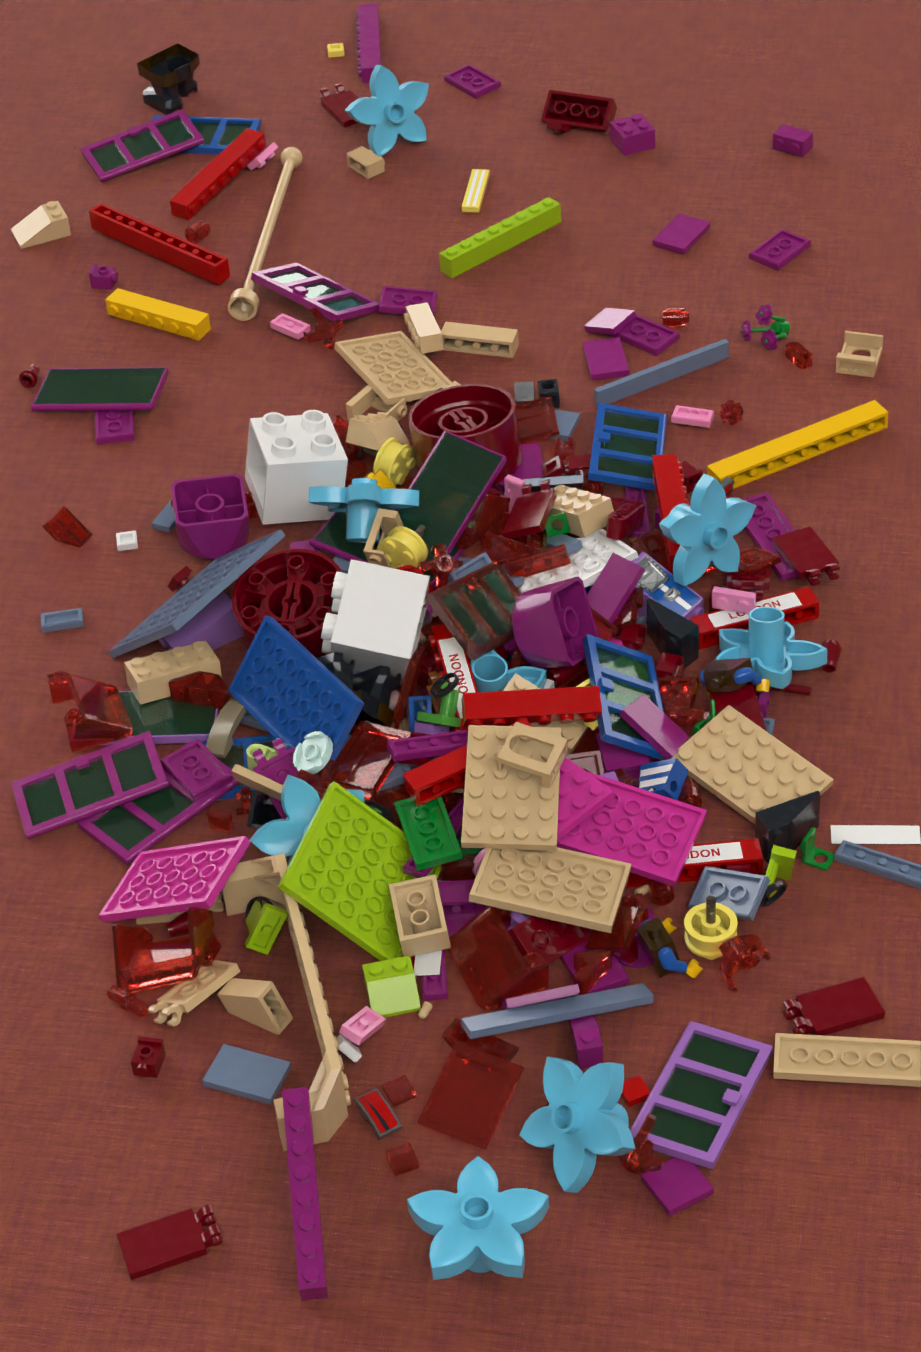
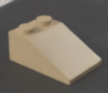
(42, 225)
(419, 916)

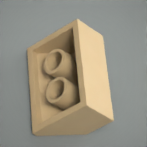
(374, 430)

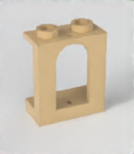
(856, 364)
(367, 398)
(387, 520)
(547, 770)

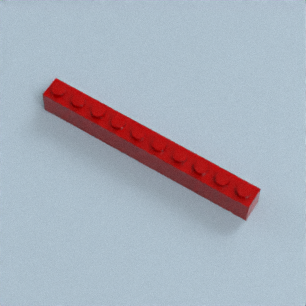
(160, 243)

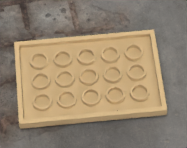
(392, 366)
(748, 765)
(510, 805)
(553, 885)

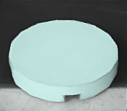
(313, 752)

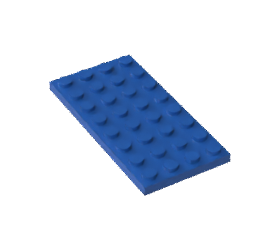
(293, 690)

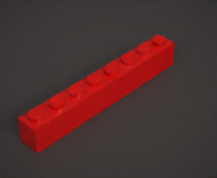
(217, 174)
(669, 493)

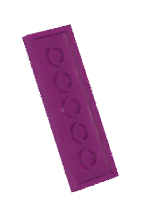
(764, 525)

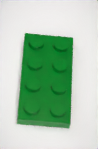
(428, 832)

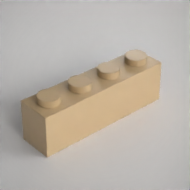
(423, 328)
(480, 339)

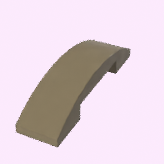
(225, 724)

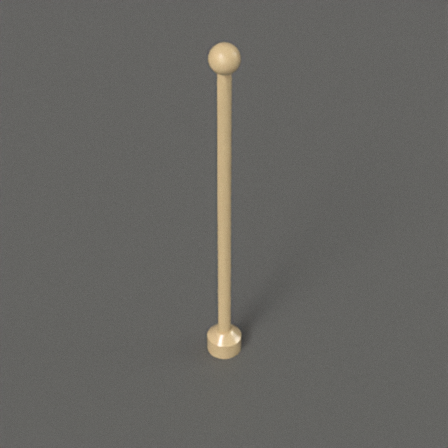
(244, 301)

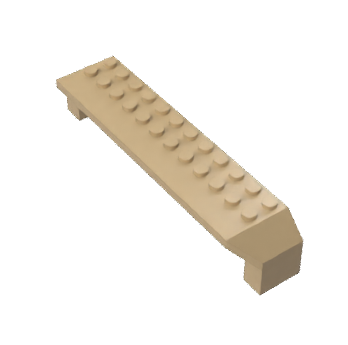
(327, 1091)

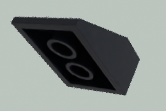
(672, 632)
(787, 823)

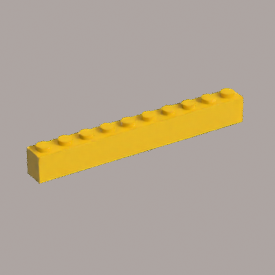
(801, 444)

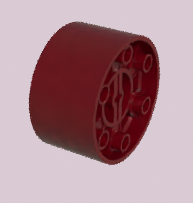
(472, 412)
(292, 589)

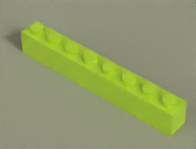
(500, 237)

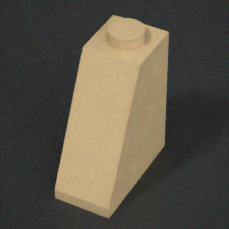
(256, 1003)

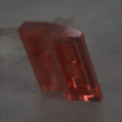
(628, 613)

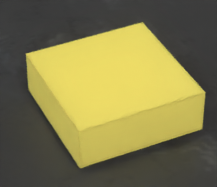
(335, 50)

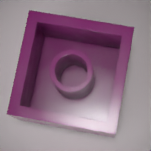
(632, 134)

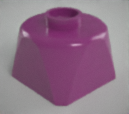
(210, 515)
(552, 623)

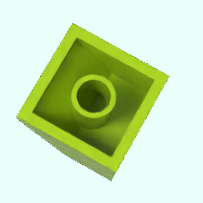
(391, 986)

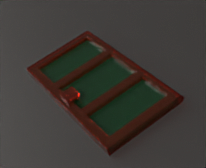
(478, 609)

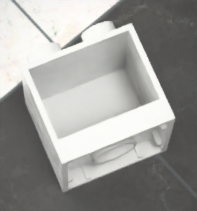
(287, 459)
(376, 616)

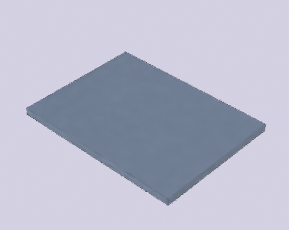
(196, 594)

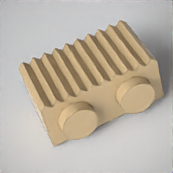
(365, 162)

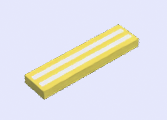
(475, 190)

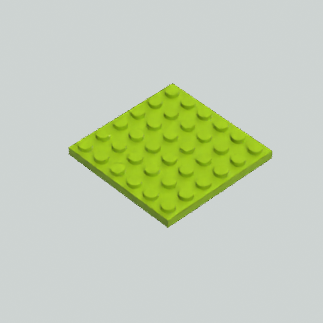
(347, 869)

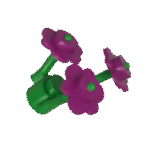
(771, 334)

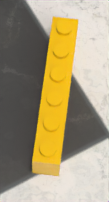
(158, 314)

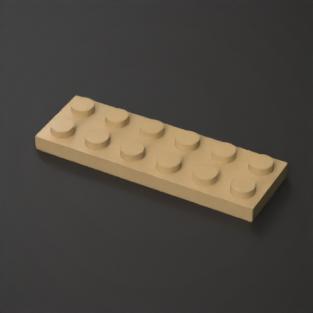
(847, 1059)

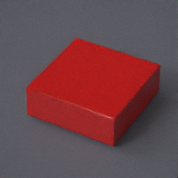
(635, 1091)

